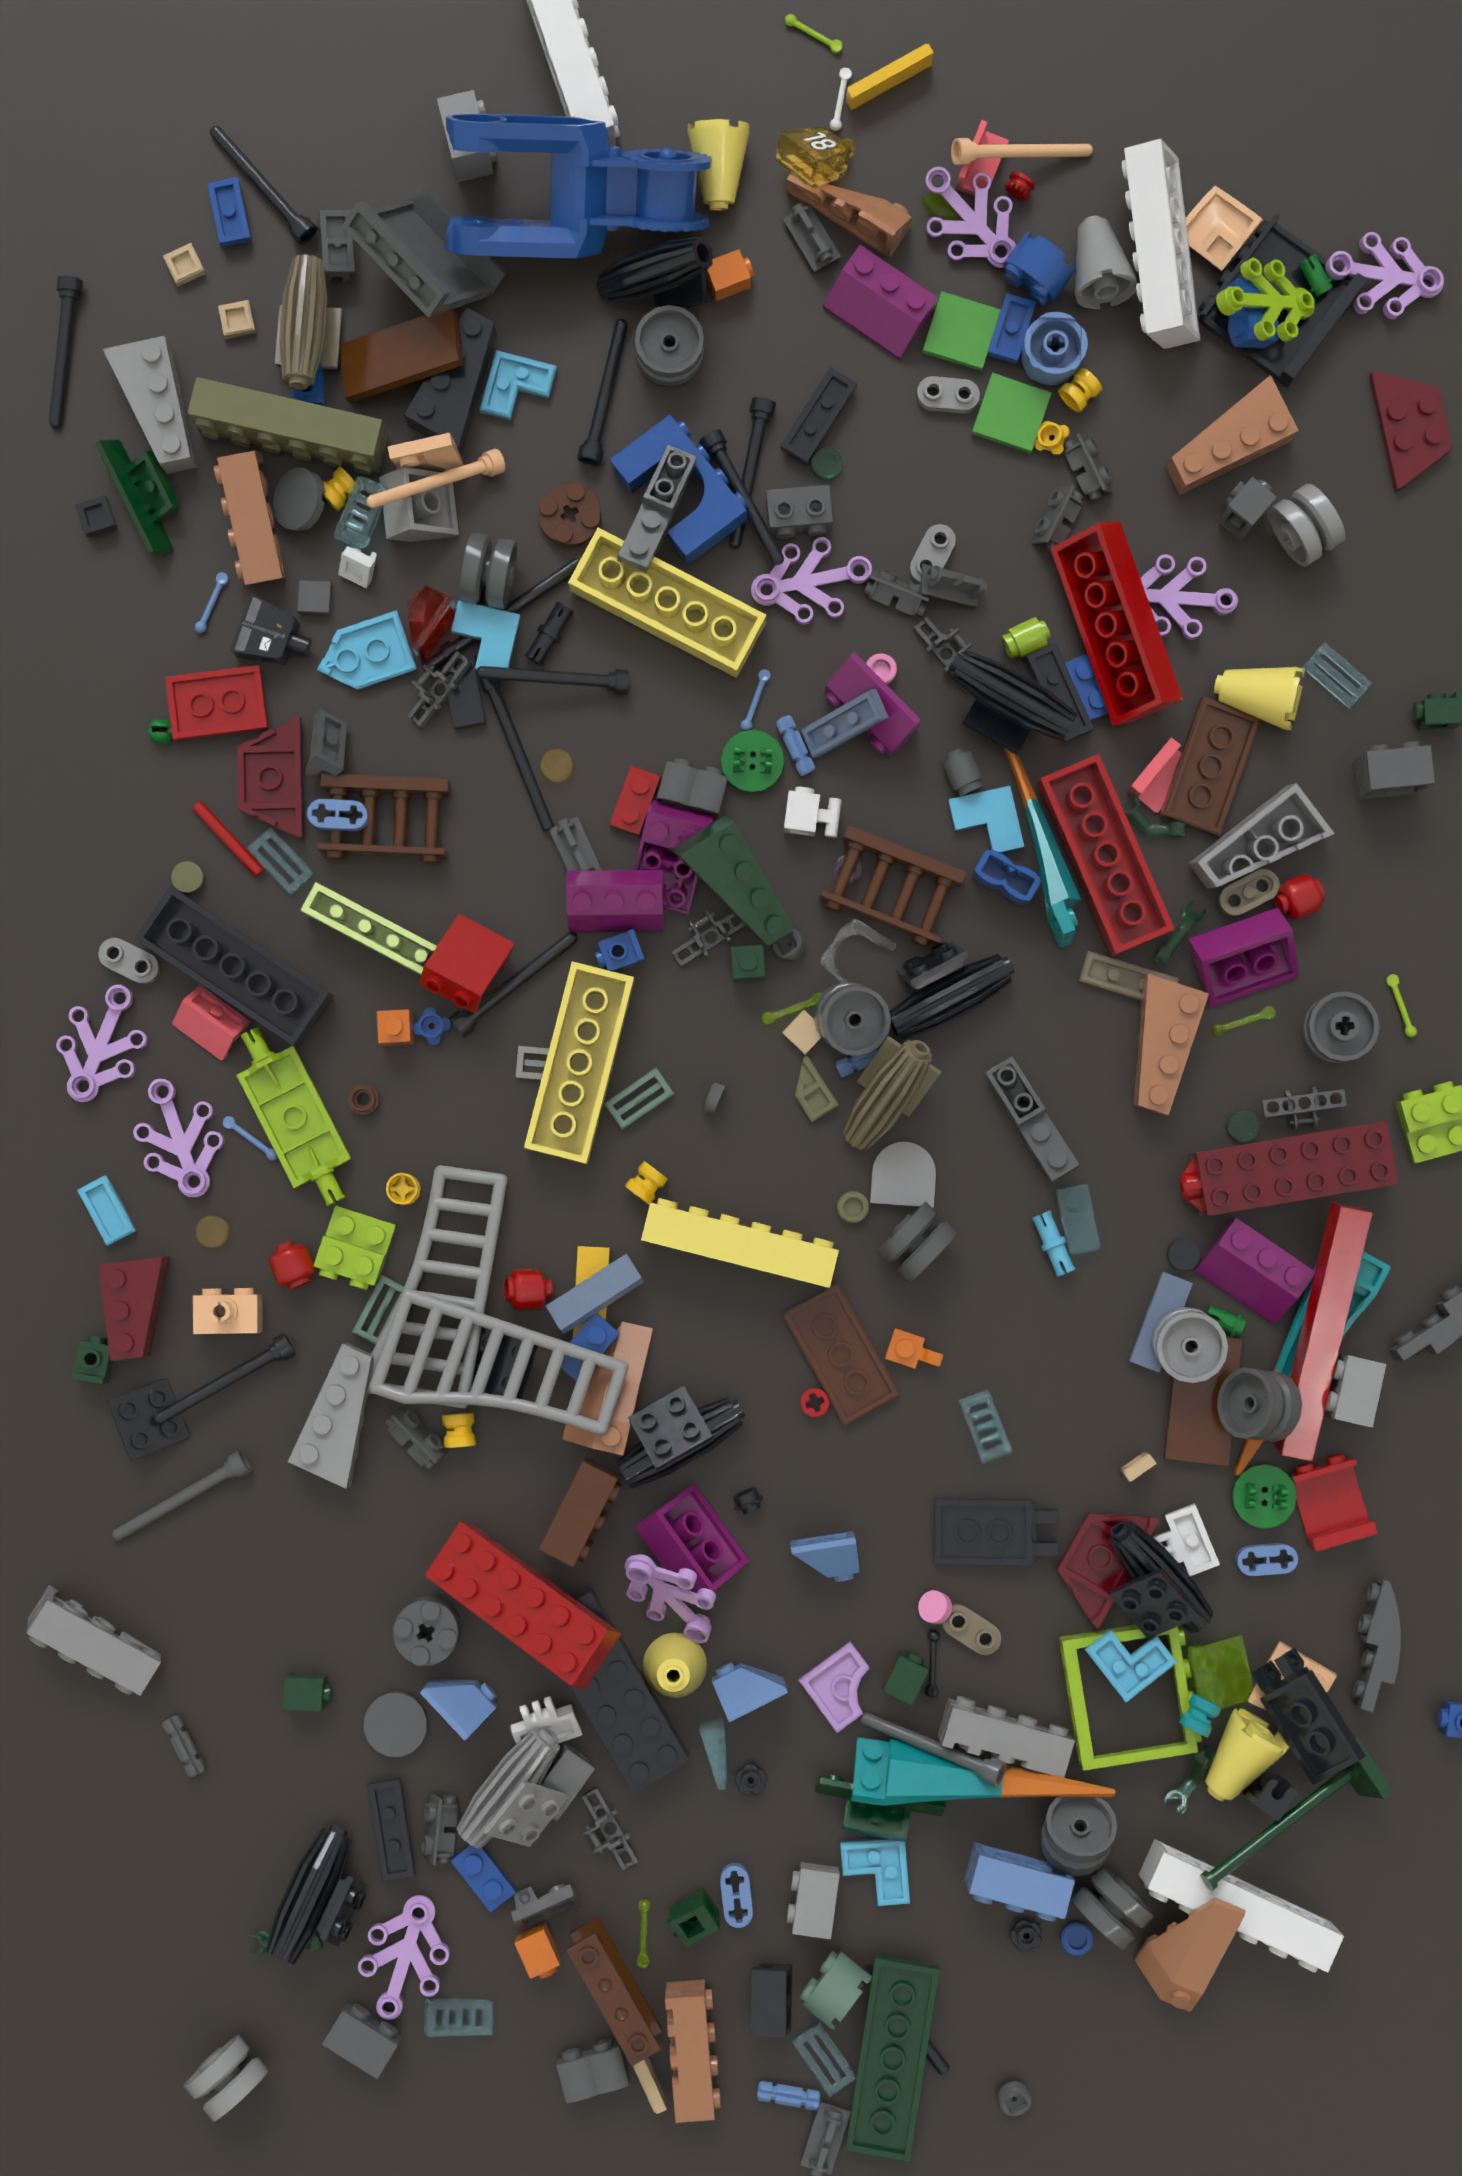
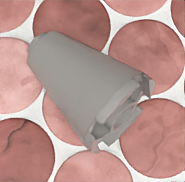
(1101, 266)

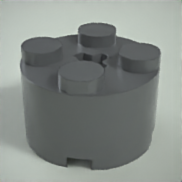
(431, 1612)

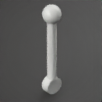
(845, 76)

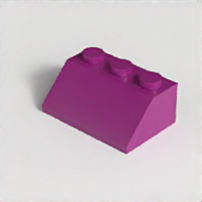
(880, 302)
(857, 678)
(615, 900)
(1244, 957)
(1254, 1270)
(692, 1537)

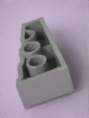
(153, 390)
(1270, 832)
(335, 1422)
(91, 1643)
(1005, 1737)

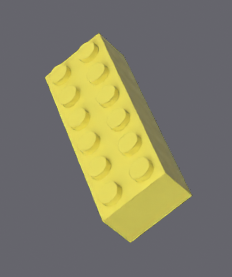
(669, 605)
(579, 1063)
(740, 1244)

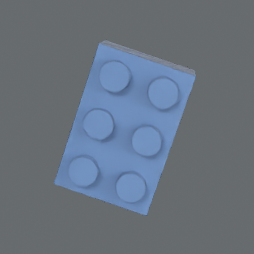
(1018, 1882)

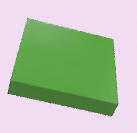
(961, 331)
(1011, 413)

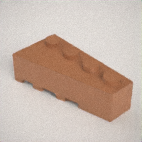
(1240, 435)
(250, 517)
(1166, 1035)
(690, 2050)

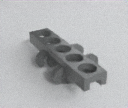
(941, 639)
(442, 678)
(701, 937)
(1314, 1106)
(600, 1823)

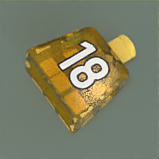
(814, 155)

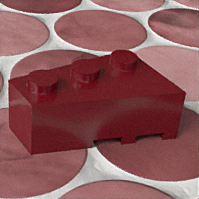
(131, 1304)

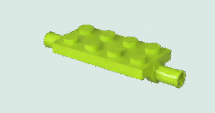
(293, 1116)

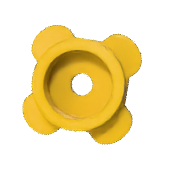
(1051, 429)

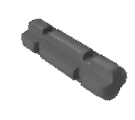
(184, 1746)

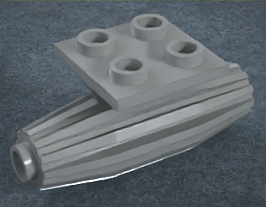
(511, 1799)

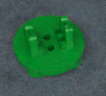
(767, 762)
(1279, 1496)

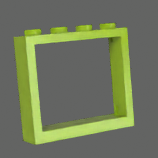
(1077, 1705)

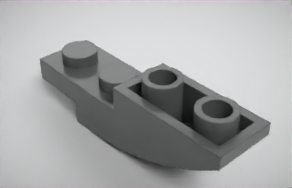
(657, 509)
(1031, 1120)
(1437, 1331)
(1382, 1630)

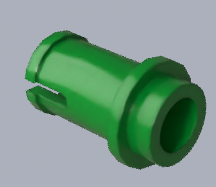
(1317, 277)
(1229, 1322)

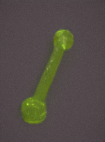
(1267, 1013)
(769, 1017)
(643, 1959)

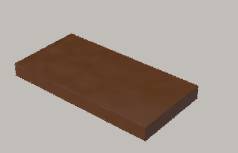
(400, 355)
(1210, 766)
(840, 1354)
(1193, 1417)

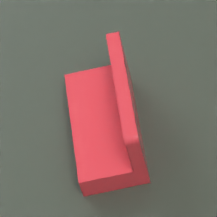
(985, 165)
(1155, 780)
(210, 1022)

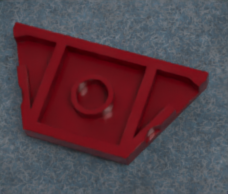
(1410, 425)
(273, 777)
(1091, 1564)

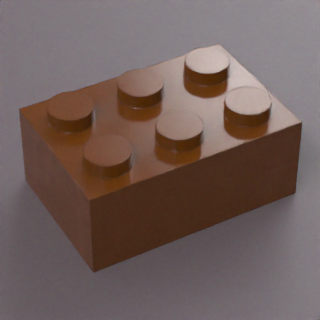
(581, 1513)

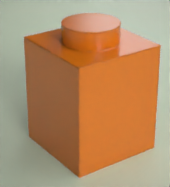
(729, 275)
(395, 1027)
(538, 1951)

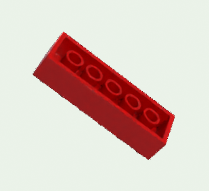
(1116, 623)
(1105, 855)
(523, 1605)

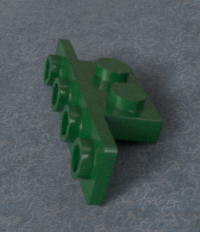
(143, 492)
(871, 1819)

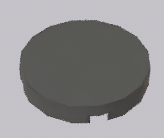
(298, 499)
(395, 1724)

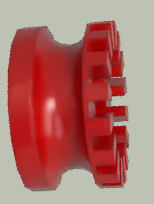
(1019, 186)
(823, 1406)

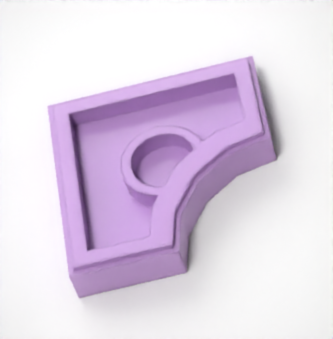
(835, 1685)

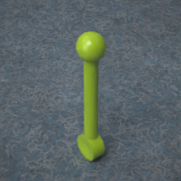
(835, 45)
(1392, 981)

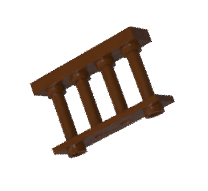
(401, 789)
(887, 855)
(615, 1990)

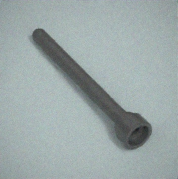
(235, 1466)
(990, 1770)

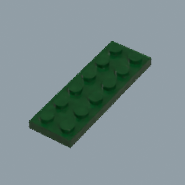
(892, 2058)

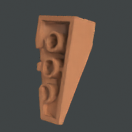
(864, 216)
(628, 1346)
(1189, 1952)

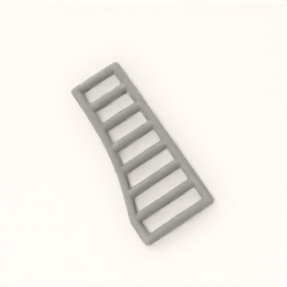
(481, 1273)
(476, 1395)

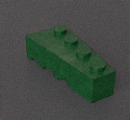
(732, 874)

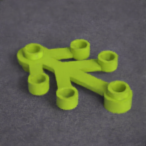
(1296, 301)

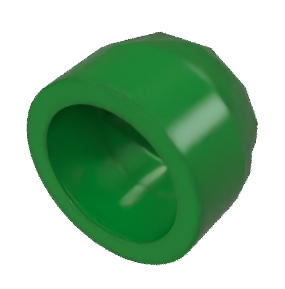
(160, 738)

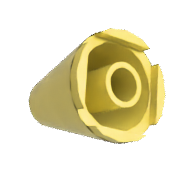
(727, 150)
(1263, 693)
(677, 1653)
(1243, 1754)

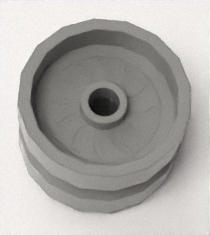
(1306, 525)
(1203, 1358)
(228, 2080)

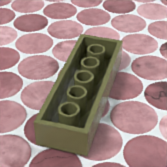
(288, 426)

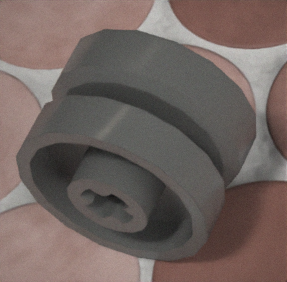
(671, 327)
(488, 570)
(1358, 1023)
(856, 1036)
(916, 1241)
(1259, 1404)
(1078, 1834)
(1114, 1905)

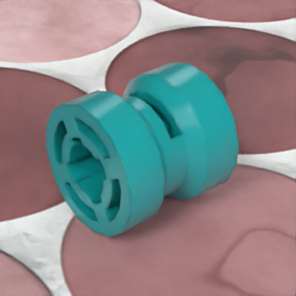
(1200, 1715)

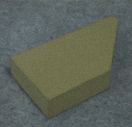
(813, 1092)

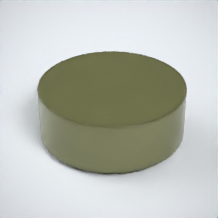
(187, 877)
(852, 1207)

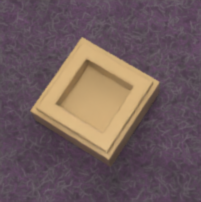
(184, 264)
(237, 319)
(802, 1032)
(1137, 1466)

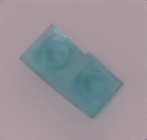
(1078, 1219)

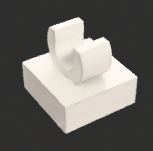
(357, 566)

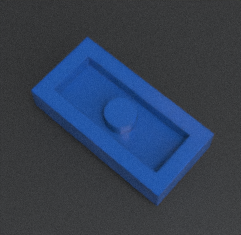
(229, 212)
(1011, 328)
(1087, 686)
(594, 1335)
(484, 1876)

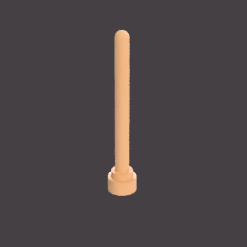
(965, 150)
(490, 464)

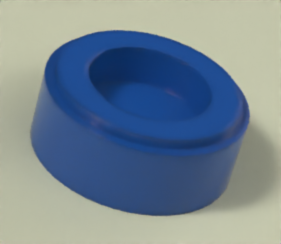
(1076, 1938)

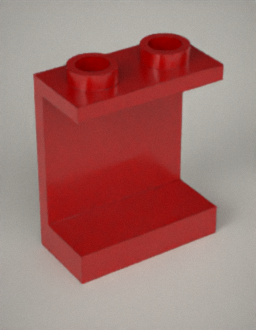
(465, 963)
(1331, 1503)

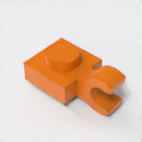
(907, 1350)

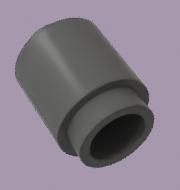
(963, 771)

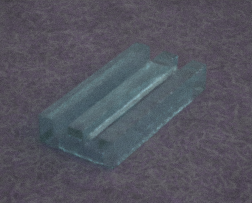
(1328, 683)
(300, 880)
(808, 2035)

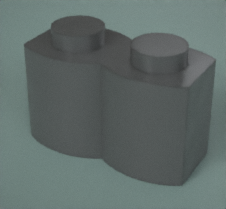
(692, 787)
(592, 2071)

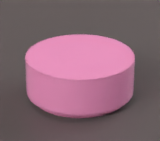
(883, 666)
(935, 1607)

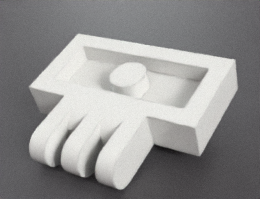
(1189, 1540)
(561, 1721)

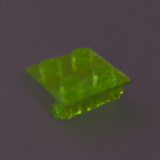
(1221, 1671)

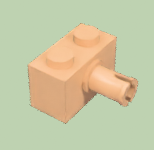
(227, 1313)

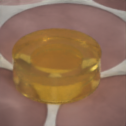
(557, 765)
(212, 1231)

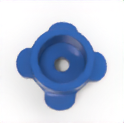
(432, 1035)

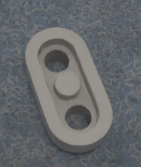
(948, 398)
(931, 552)
(128, 961)

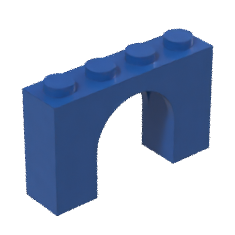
(719, 509)

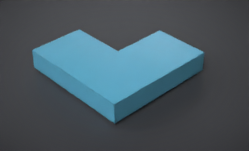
(508, 377)
(493, 627)
(996, 811)
(1129, 1672)
(883, 1858)

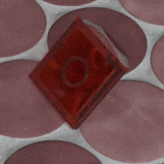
(429, 619)

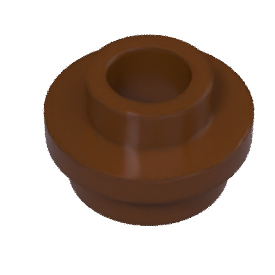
(355, 1092)

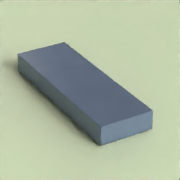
(844, 723)
(594, 1293)
(1168, 1295)

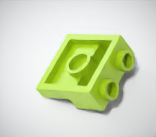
(1432, 1121)
(354, 1247)

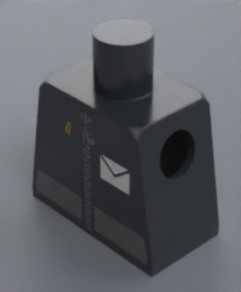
(268, 634)

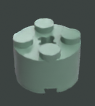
(835, 1990)

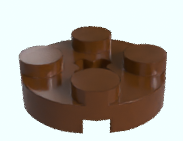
(570, 496)

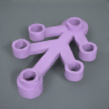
(974, 221)
(1388, 273)
(806, 582)
(1170, 597)
(99, 1048)
(181, 1143)
(642, 1570)
(406, 1951)

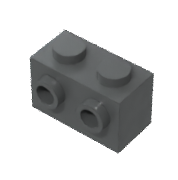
(1246, 506)
(799, 511)
(362, 2039)

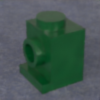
(1439, 711)
(101, 1370)
(694, 1918)

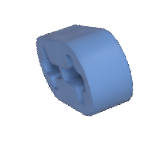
(338, 822)
(1265, 1551)
(744, 1894)

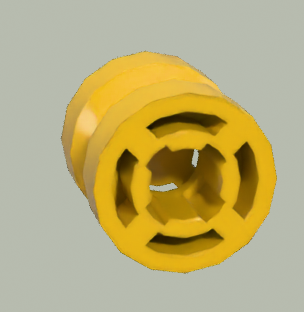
(1080, 390)
(338, 488)
(646, 1182)
(398, 1187)
(459, 1430)

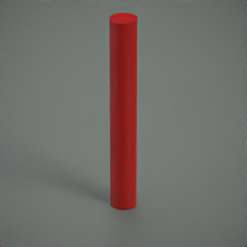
(228, 838)

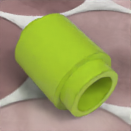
(1026, 638)

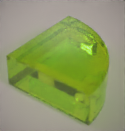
(939, 206)

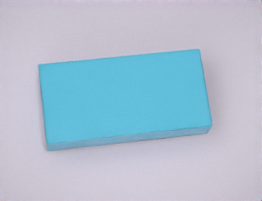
(107, 1210)

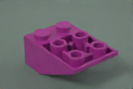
(664, 829)

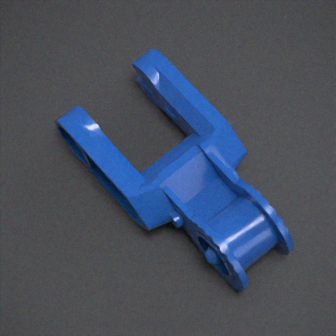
(590, 189)

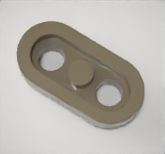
(1247, 892)
(972, 1629)

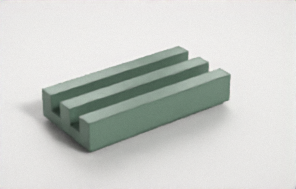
(660, 1084)
(369, 1306)

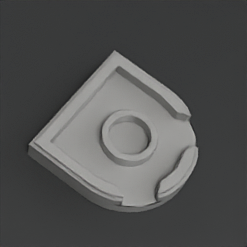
(903, 1176)

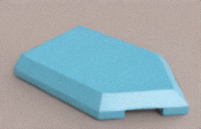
(369, 652)

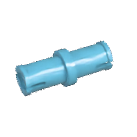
(1053, 1243)

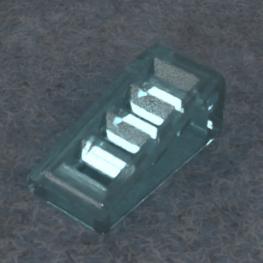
(342, 531)
(995, 1452)
(715, 1745)
(458, 2029)

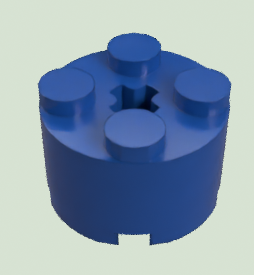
(1039, 268)

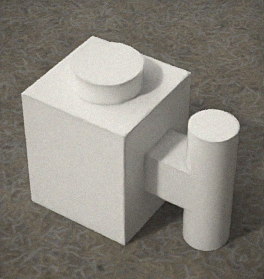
(803, 813)

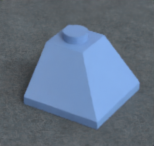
(829, 1554)
(746, 1688)
(461, 1702)

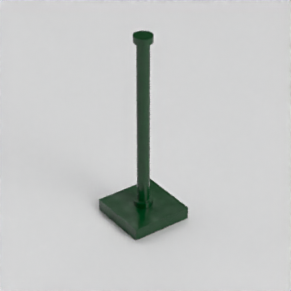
(1364, 1778)

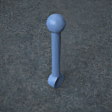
(222, 580)
(764, 677)
(230, 1123)

